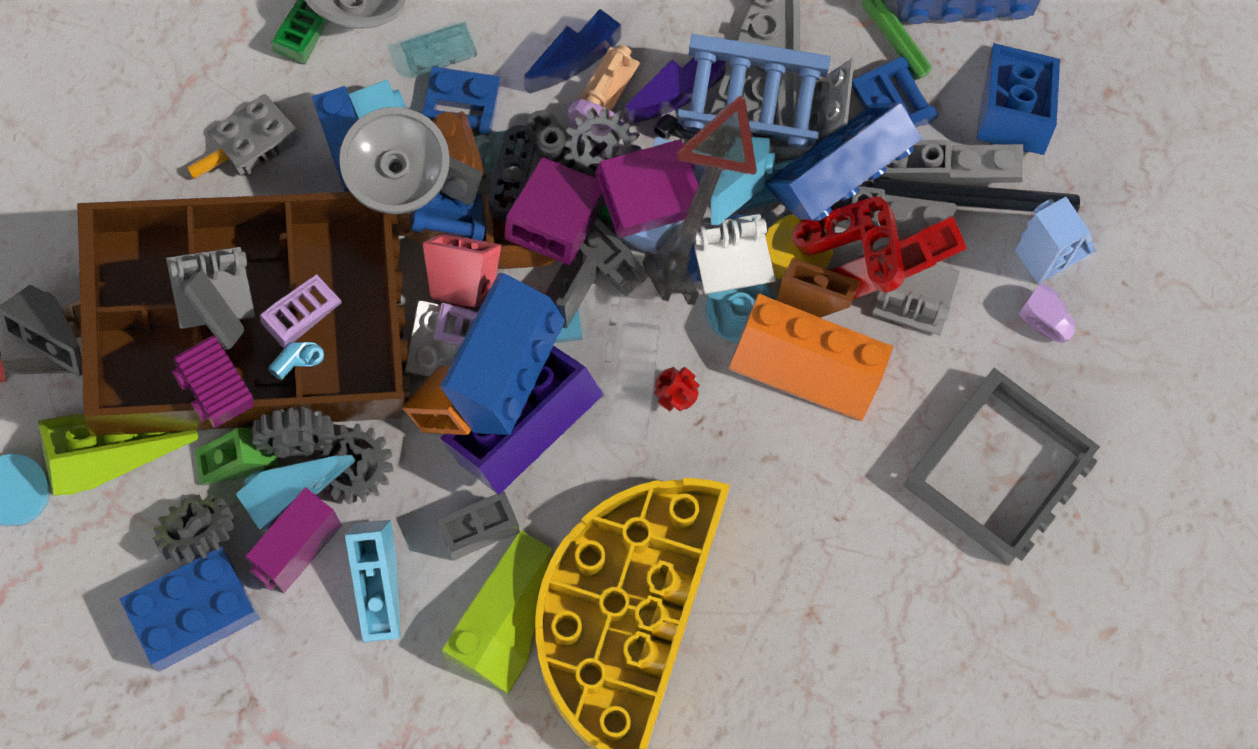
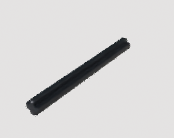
(973, 195)

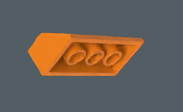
(810, 357)

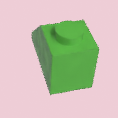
(231, 458)

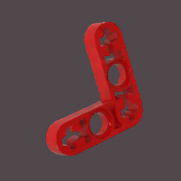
(860, 228)

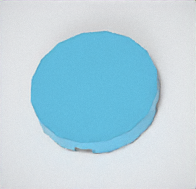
(729, 318)
(22, 490)

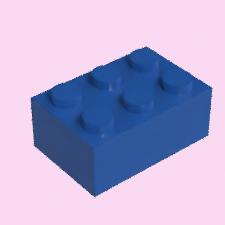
(189, 609)

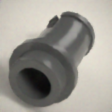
(551, 142)

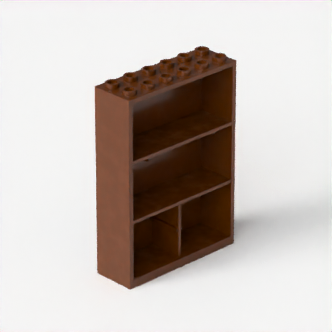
(287, 239)

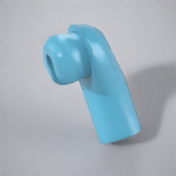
(296, 355)

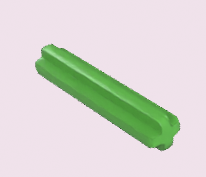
(898, 37)

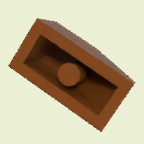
(816, 289)

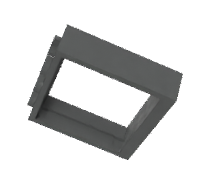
(1041, 417)

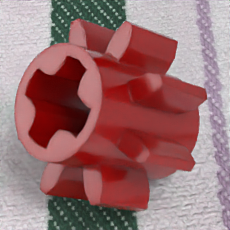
(676, 389)

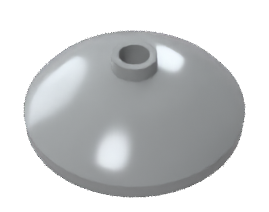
(358, 13)
(389, 138)

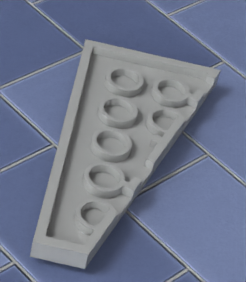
(774, 25)

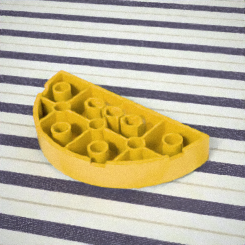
(621, 605)

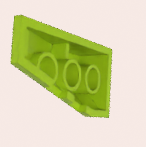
(84, 461)
(500, 622)

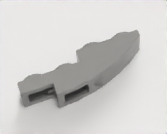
(959, 164)
(909, 213)

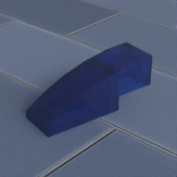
(573, 52)

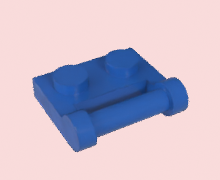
(877, 88)
(463, 91)
(450, 217)

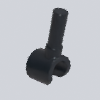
(668, 125)

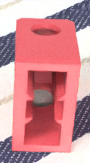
(460, 269)

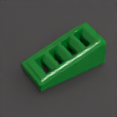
(290, 49)

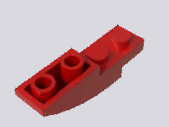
(918, 253)

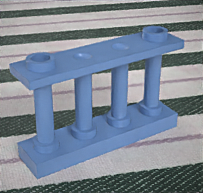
(775, 63)

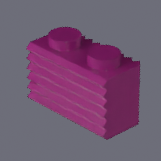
(213, 382)

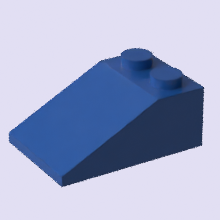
(1019, 99)

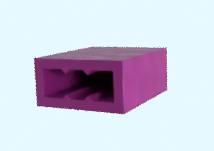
(647, 188)
(555, 211)
(293, 541)

